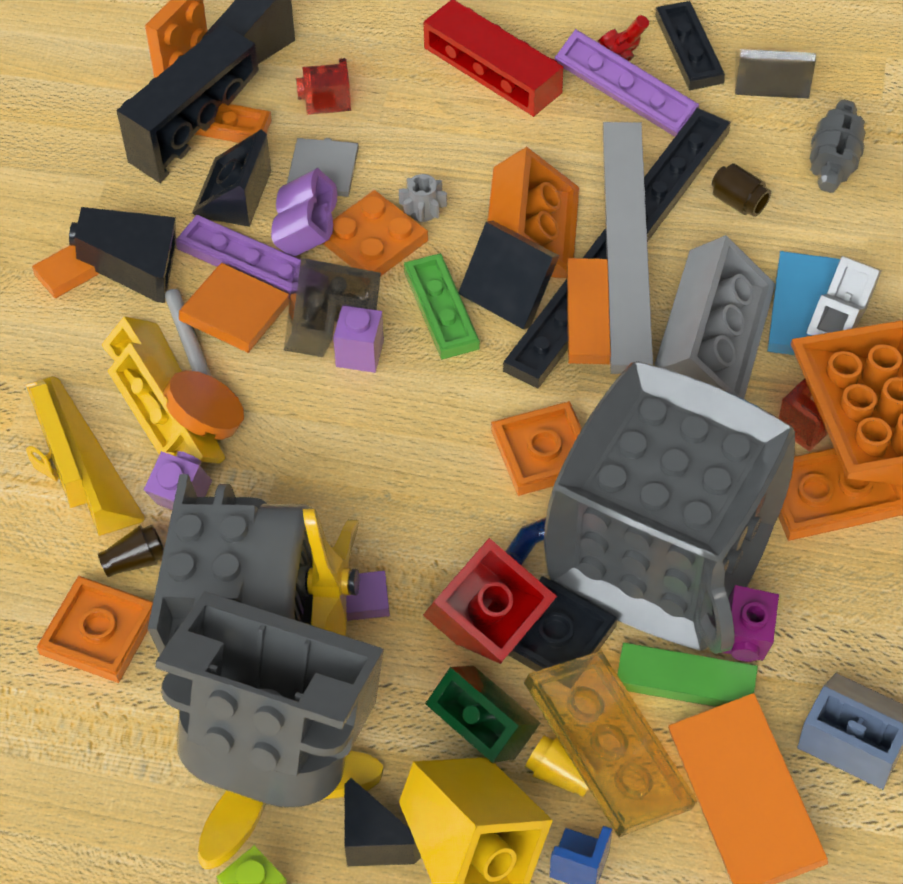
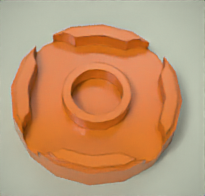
(203, 404)

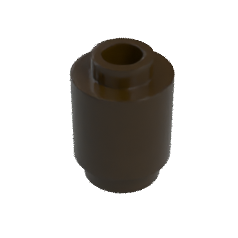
(740, 190)

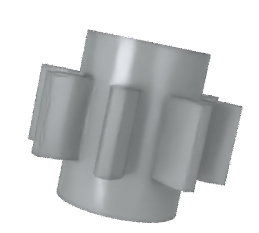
(423, 197)

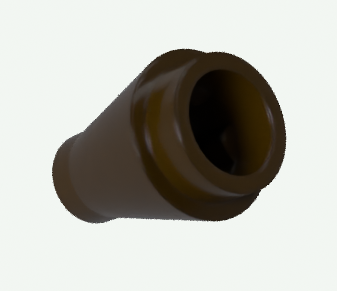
(134, 551)

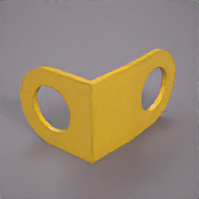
(42, 465)

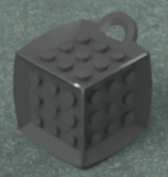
(668, 504)

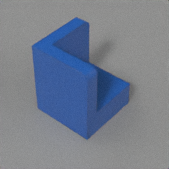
(580, 857)

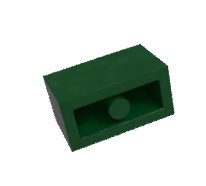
(482, 713)

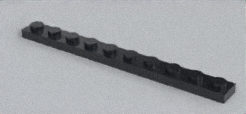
(664, 185)

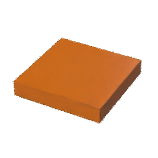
(234, 307)
(536, 445)
(97, 629)

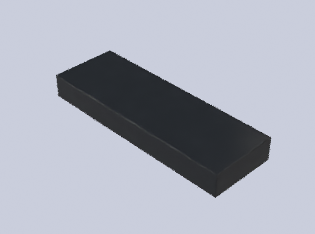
(689, 45)

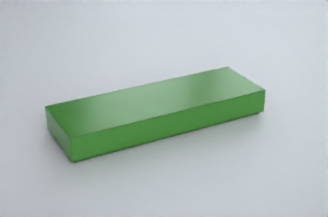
(441, 306)
(684, 675)

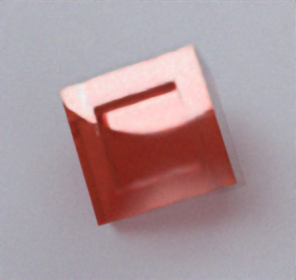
(803, 415)

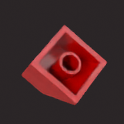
(490, 604)

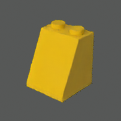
(472, 822)

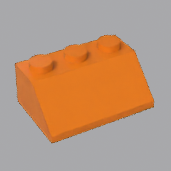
(536, 203)

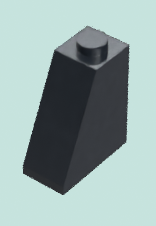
(262, 22)
(127, 248)

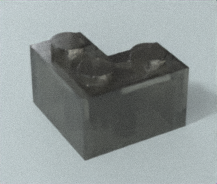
(317, 299)

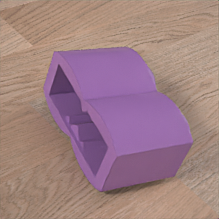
(304, 213)

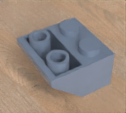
(854, 730)

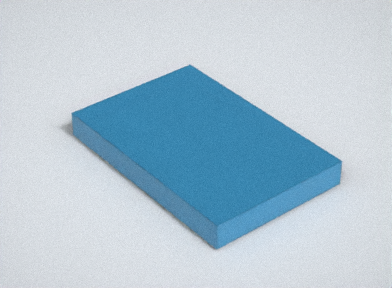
(798, 288)

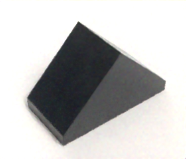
(373, 832)

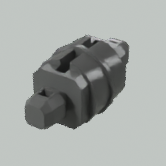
(837, 145)

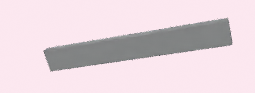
(626, 245)

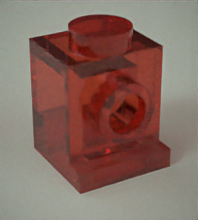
(325, 88)

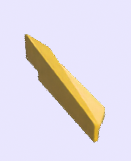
(141, 374)
(80, 460)

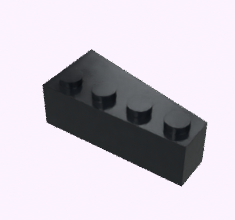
(184, 99)

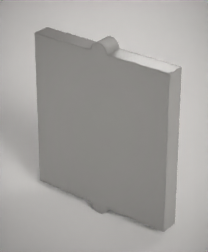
(332, 157)

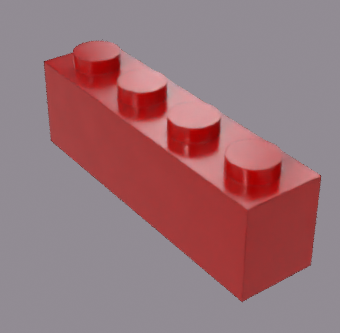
(493, 57)

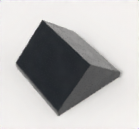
(236, 182)

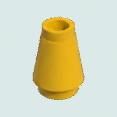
(555, 767)

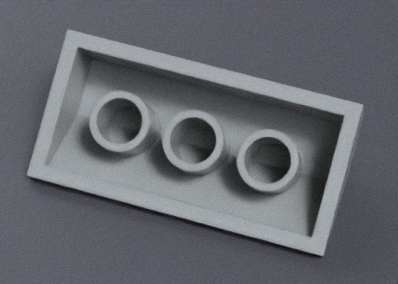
(717, 317)

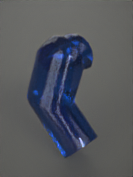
(526, 539)

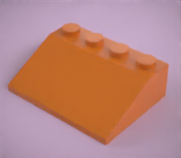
(859, 396)

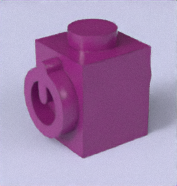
(754, 622)

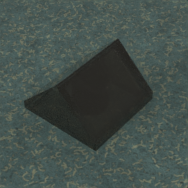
(774, 73)

